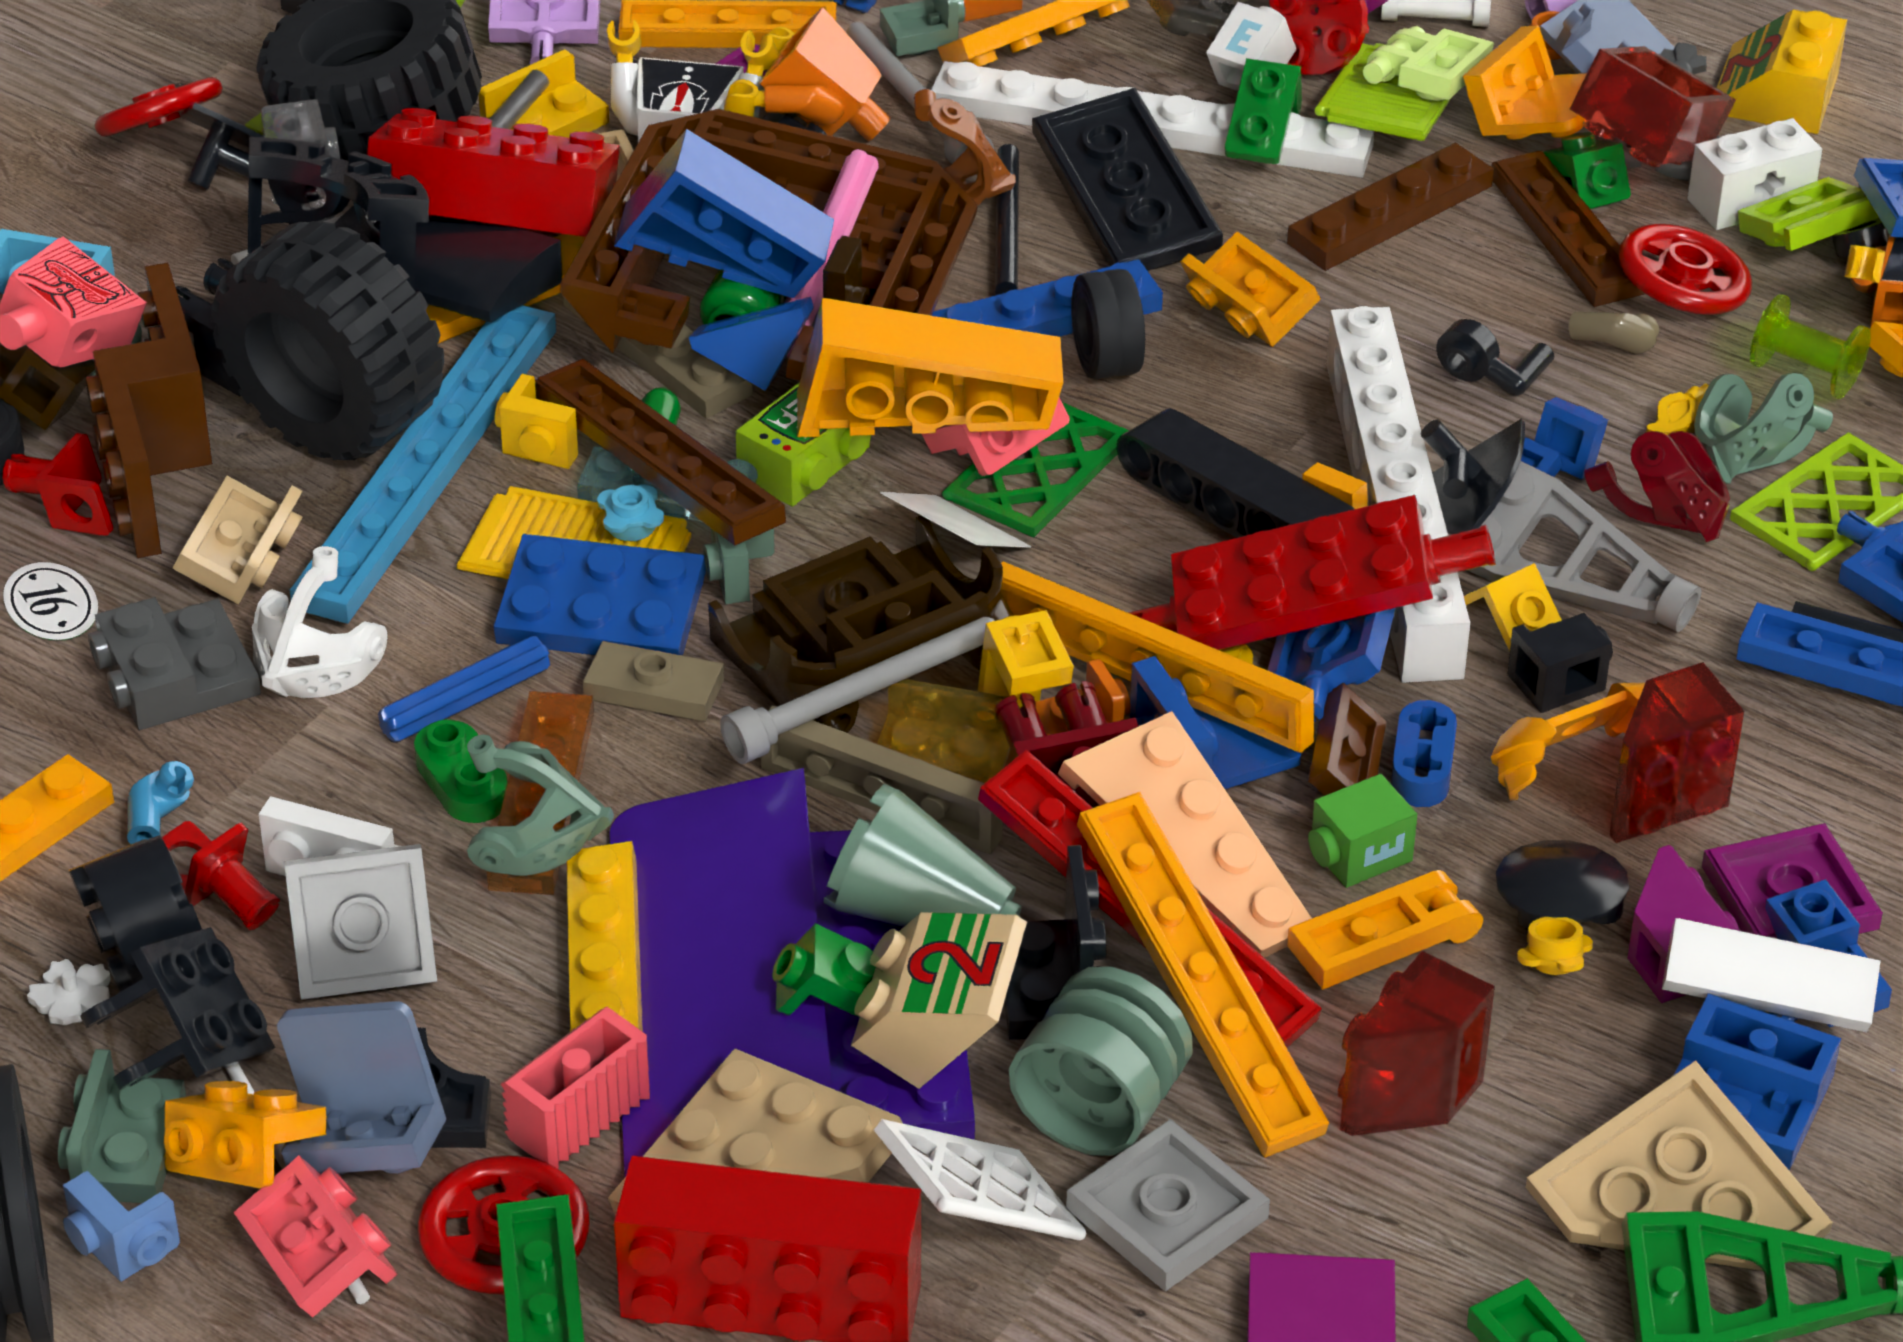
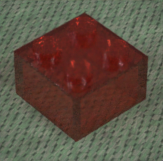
(1650, 105)

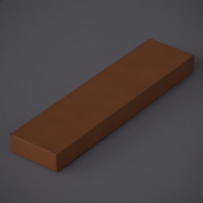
(1565, 226)

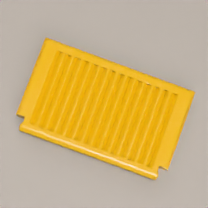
(550, 515)

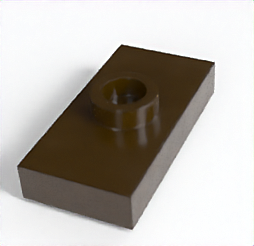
(844, 273)

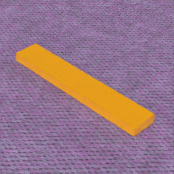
(1211, 678)
(1203, 975)

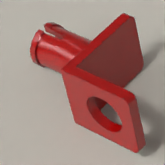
(63, 486)
(220, 871)

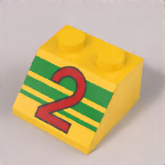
(1786, 69)

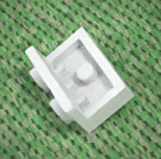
(303, 832)

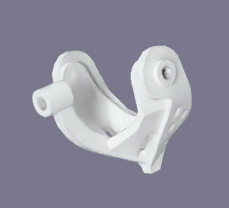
(343, 657)

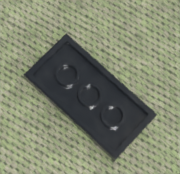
(1127, 181)

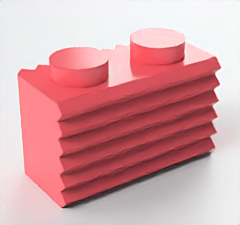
(577, 1087)

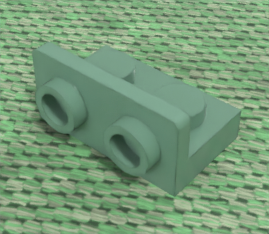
(118, 1131)

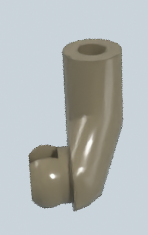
(1622, 330)

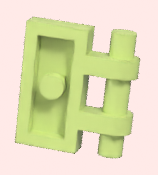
(1426, 61)

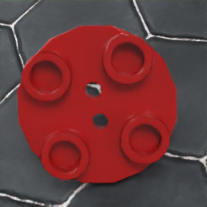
(1341, 37)

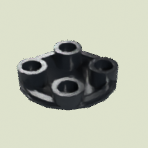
(1563, 881)

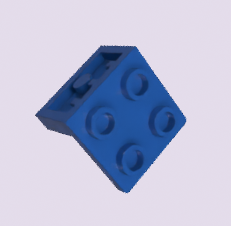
(1229, 750)

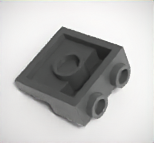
(172, 660)

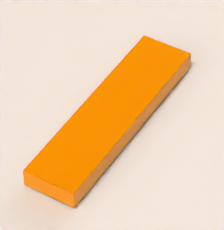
(712, 21)

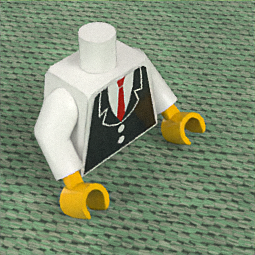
(675, 89)

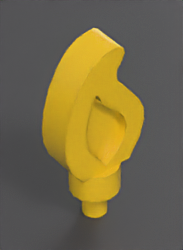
(1678, 411)

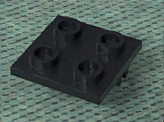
(204, 1001)

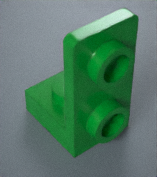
(1263, 111)

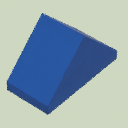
(754, 342)

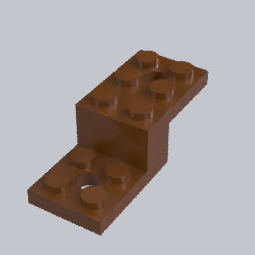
(149, 410)

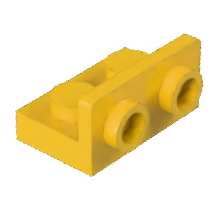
(561, 107)

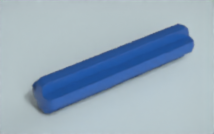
(464, 688)

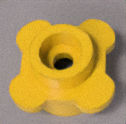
(1555, 946)

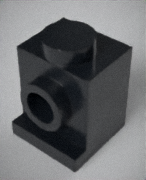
(1560, 661)

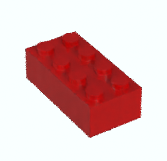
(501, 173)
(768, 1252)

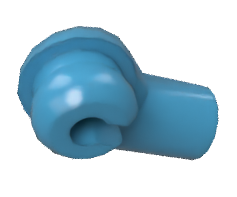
(155, 798)

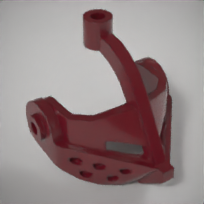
(1676, 479)

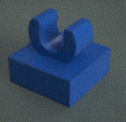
(1572, 433)

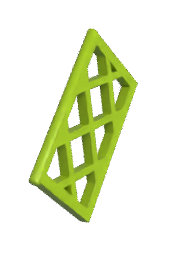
(1819, 467)

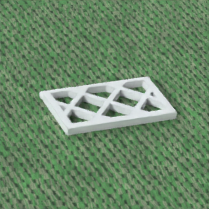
(973, 1201)

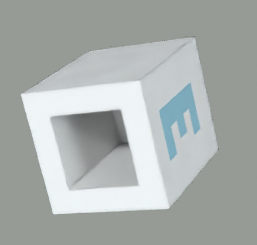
(1249, 34)

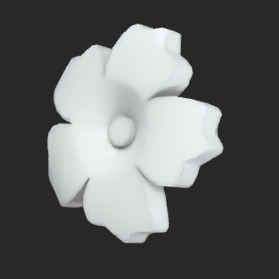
(69, 993)

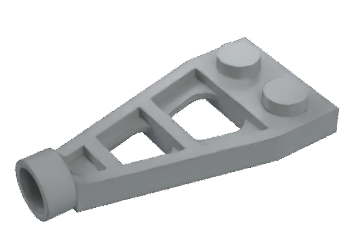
(1540, 495)

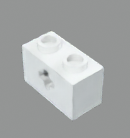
(1750, 169)

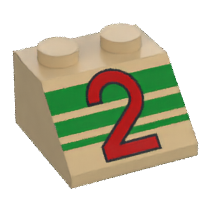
(936, 990)

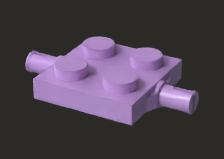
(544, 23)

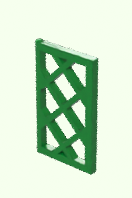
(998, 504)

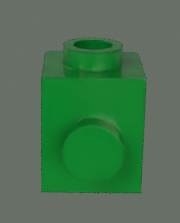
(1594, 167)
(822, 967)

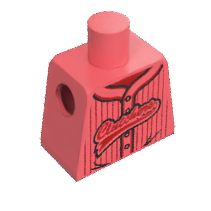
(67, 307)

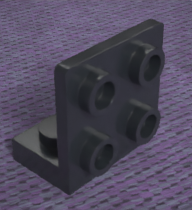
(1055, 950)

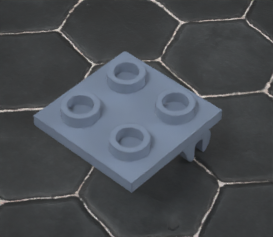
(1599, 24)

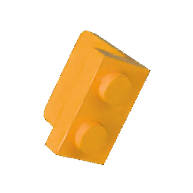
(1518, 91)

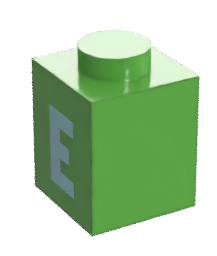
(1362, 830)

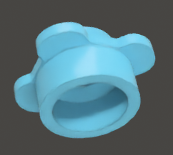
(630, 511)

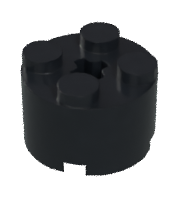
(135, 901)

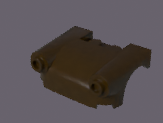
(854, 613)

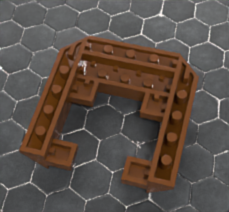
(907, 226)

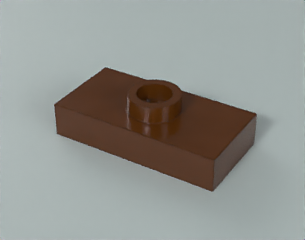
(1346, 742)

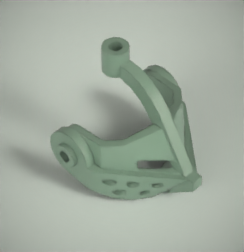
(1780, 425)
(534, 843)

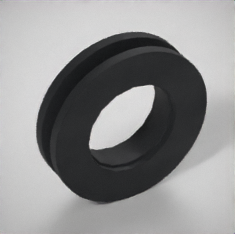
(22, 1247)

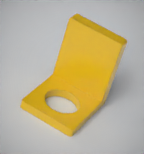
(1518, 601)

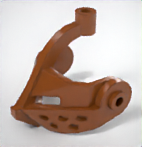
(979, 156)

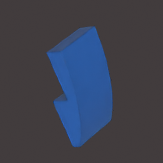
(1821, 920)

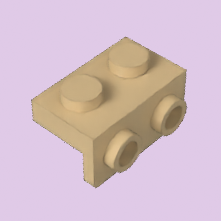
(236, 538)

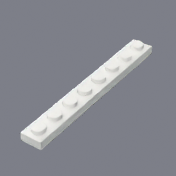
(1184, 122)

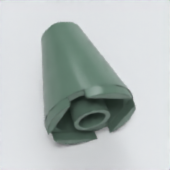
(912, 866)

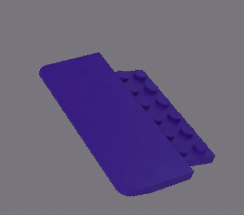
(719, 897)

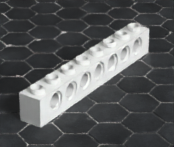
(1391, 456)

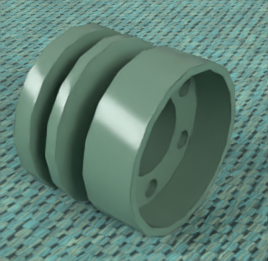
(1101, 1061)

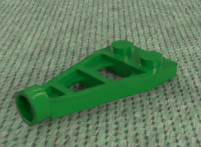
(1671, 1286)

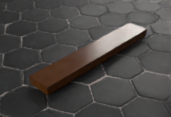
(662, 453)

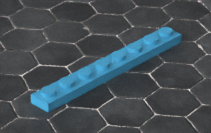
(427, 459)

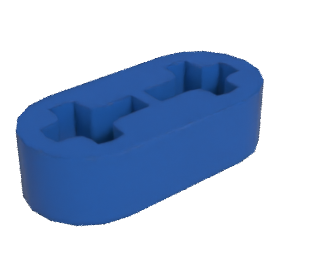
(1432, 754)

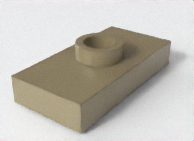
(654, 681)

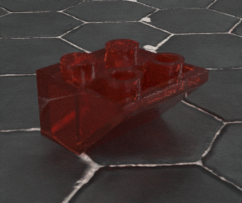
(1676, 753)
(1416, 1049)

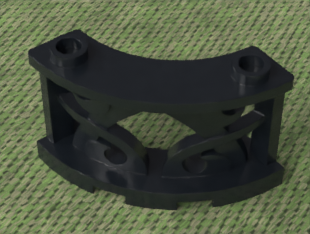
(382, 202)

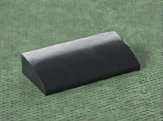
(478, 265)

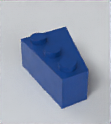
(726, 217)

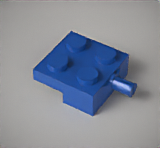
(1765, 1068)

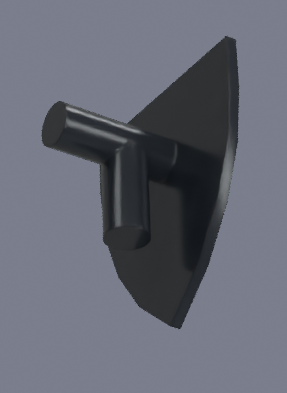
(216, 148)
(1473, 479)

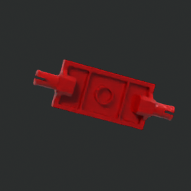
(1312, 574)

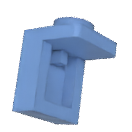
(115, 1236)

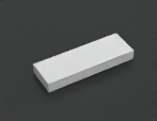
(1772, 974)

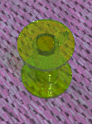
(1810, 346)

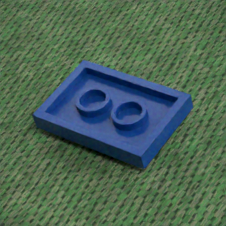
(598, 592)

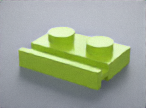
(1807, 214)

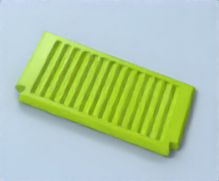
(1378, 106)

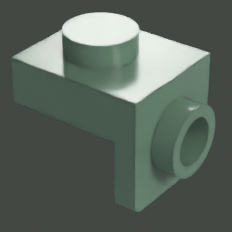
(921, 25)
(731, 563)

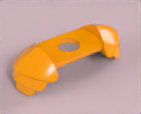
(1526, 739)

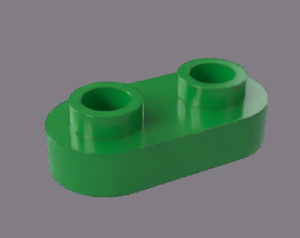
(452, 776)

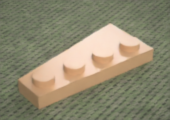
(1199, 822)

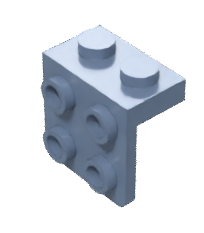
(370, 1078)

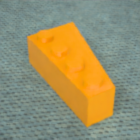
(924, 373)

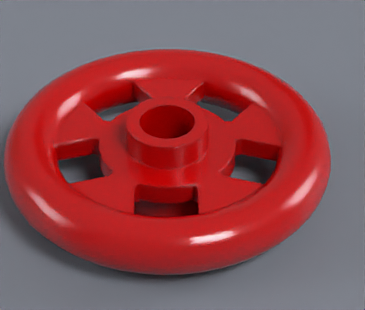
(158, 106)
(1685, 269)
(454, 1198)

